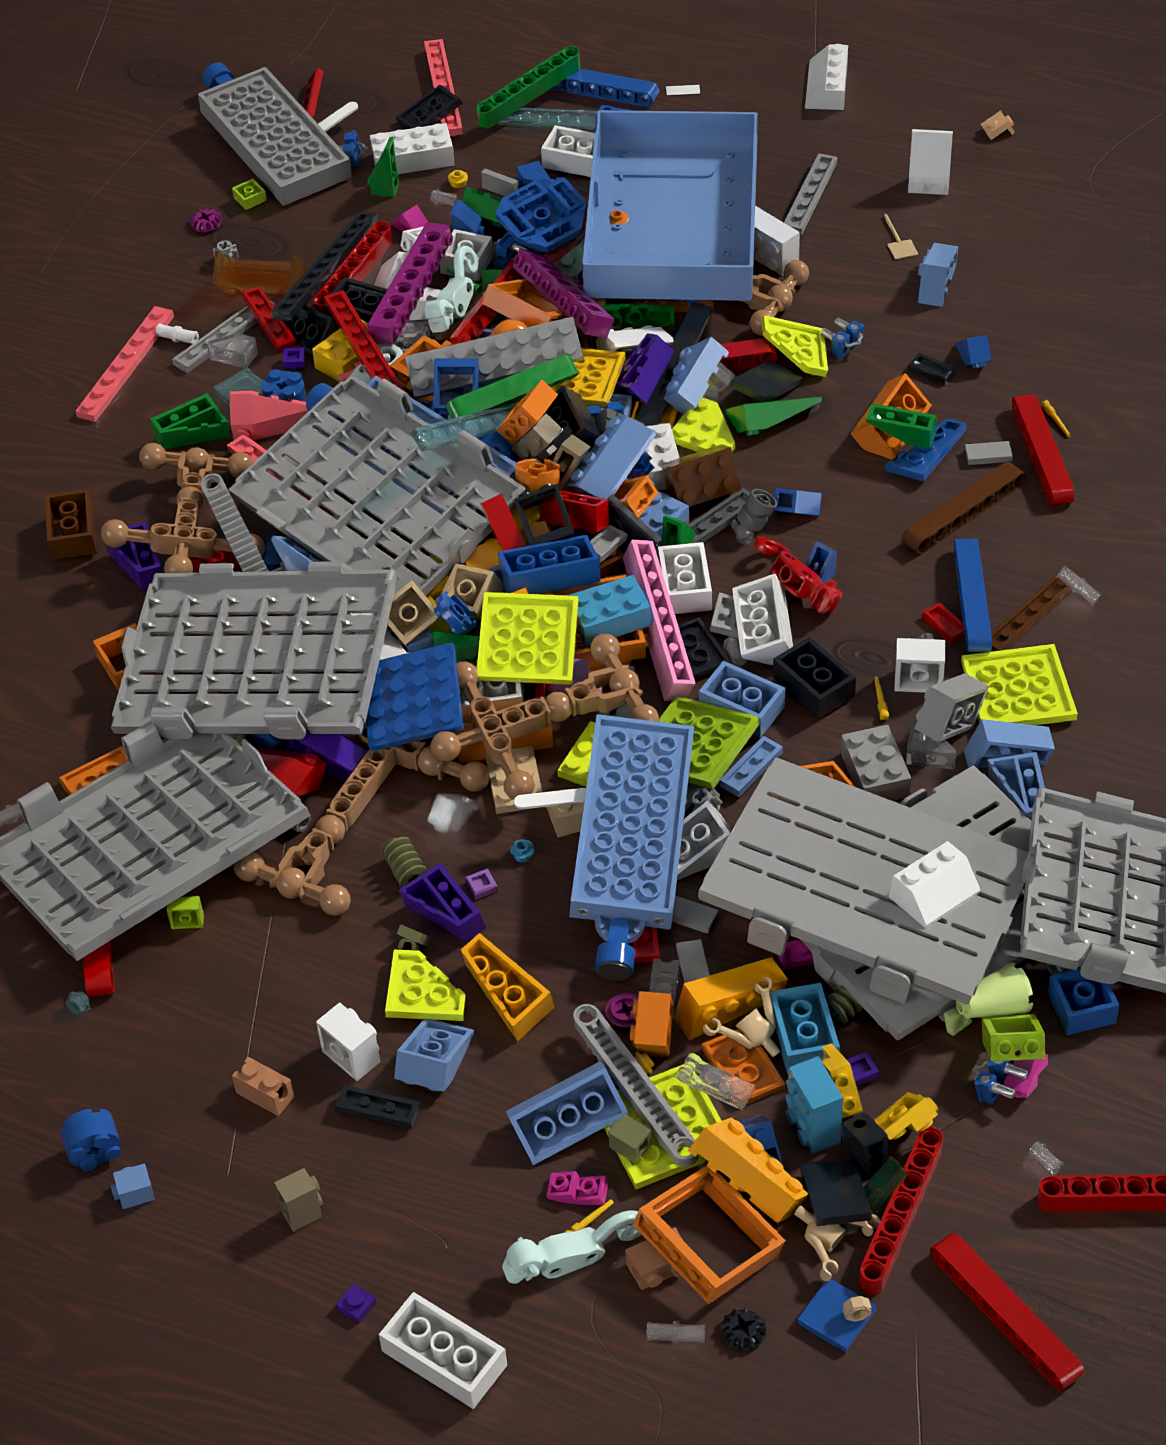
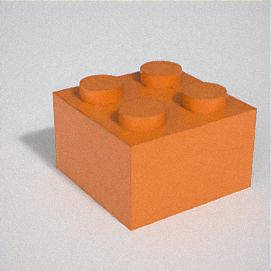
(653, 1023)

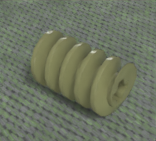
(403, 860)
(843, 1004)

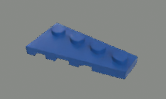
(919, 461)

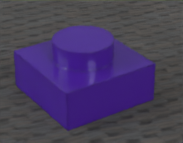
(293, 358)
(863, 1068)
(356, 1303)

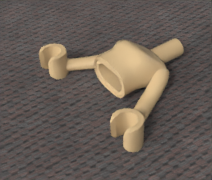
(754, 1027)
(829, 1237)

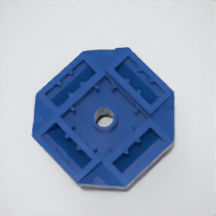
(543, 214)

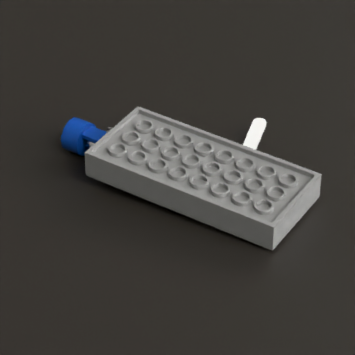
(274, 132)

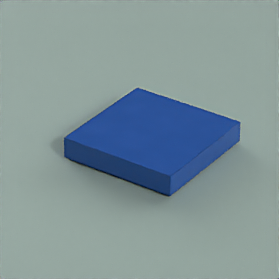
(826, 1317)

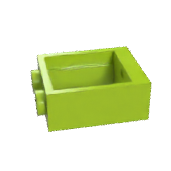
(1011, 1033)

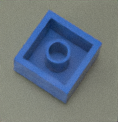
(1082, 1002)

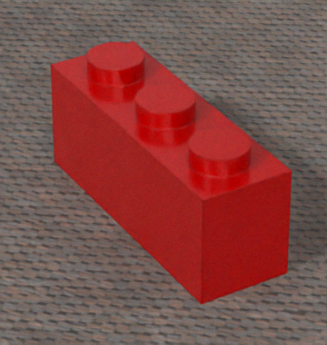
(584, 512)

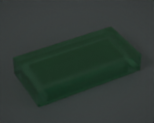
(884, 1183)

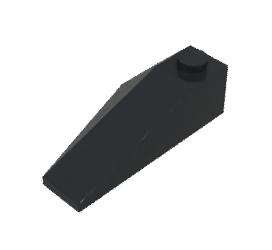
(311, 327)

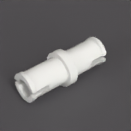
(177, 333)

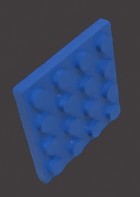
(414, 698)

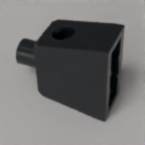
(865, 1143)

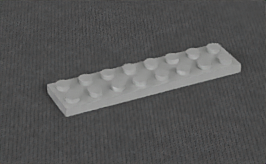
(497, 355)

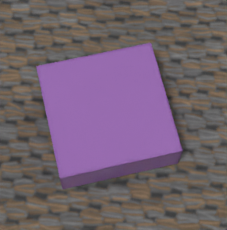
(481, 884)

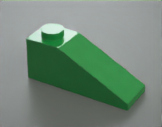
(385, 175)
(906, 425)

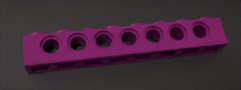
(410, 283)
(563, 293)

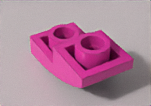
(1025, 1087)
(572, 1189)

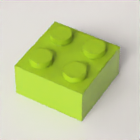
(249, 194)
(186, 913)

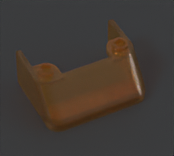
(243, 275)

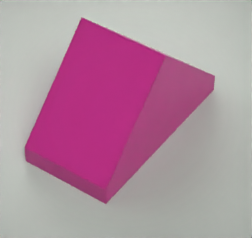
(410, 219)

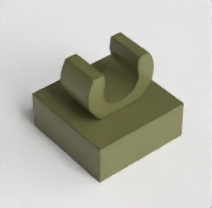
(413, 937)

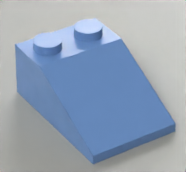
(293, 554)
(432, 1054)

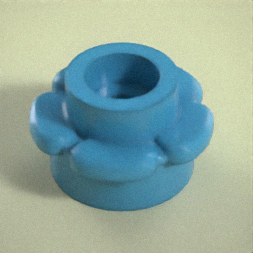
(522, 850)

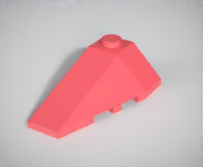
(262, 416)

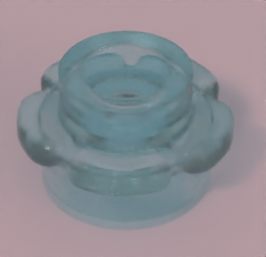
(77, 1002)

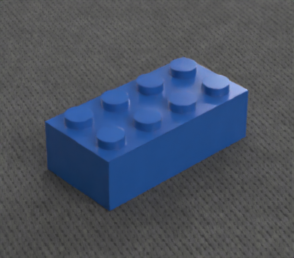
(550, 566)

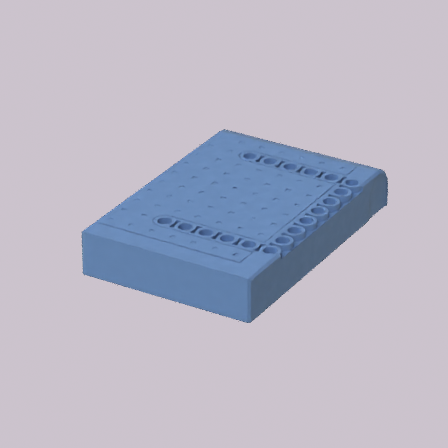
(687, 202)

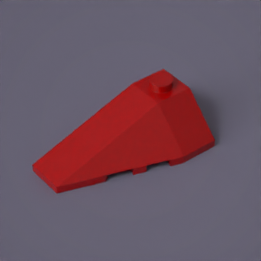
(296, 770)

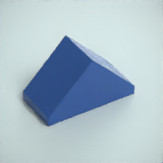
(822, 561)

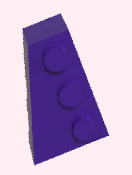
(644, 368)
(137, 559)
(338, 752)
(443, 902)

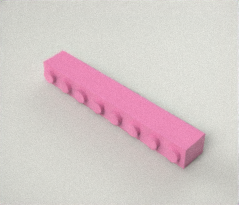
(664, 634)

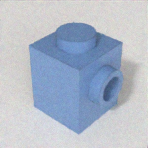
(132, 1186)

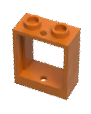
(399, 366)
(527, 412)
(636, 491)
(107, 647)

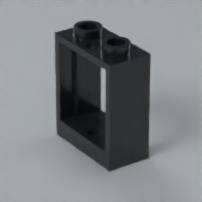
(545, 494)

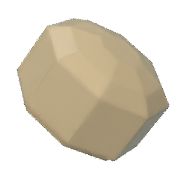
(857, 1308)

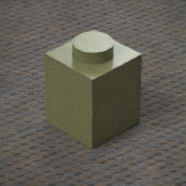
(629, 1138)

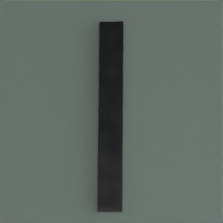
(688, 335)

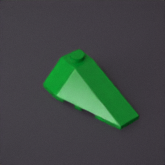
(639, 315)
(760, 416)

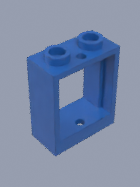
(452, 366)

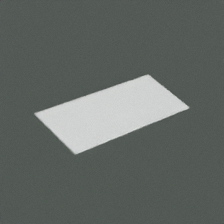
(687, 89)

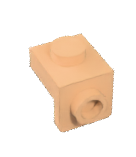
(997, 124)

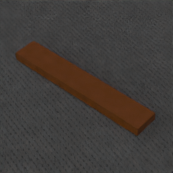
(1030, 613)

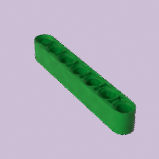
(528, 87)
(513, 387)

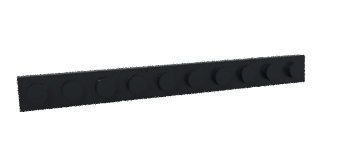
(324, 266)

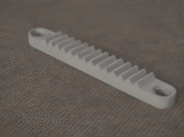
(232, 525)
(635, 1084)

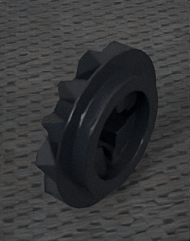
(737, 1338)

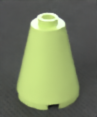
(1000, 994)

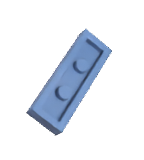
(751, 766)

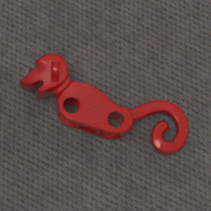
(799, 577)

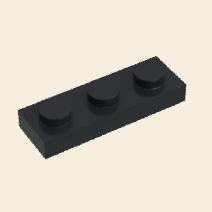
(377, 1106)

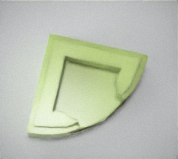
(955, 1021)

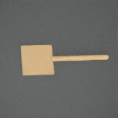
(900, 249)

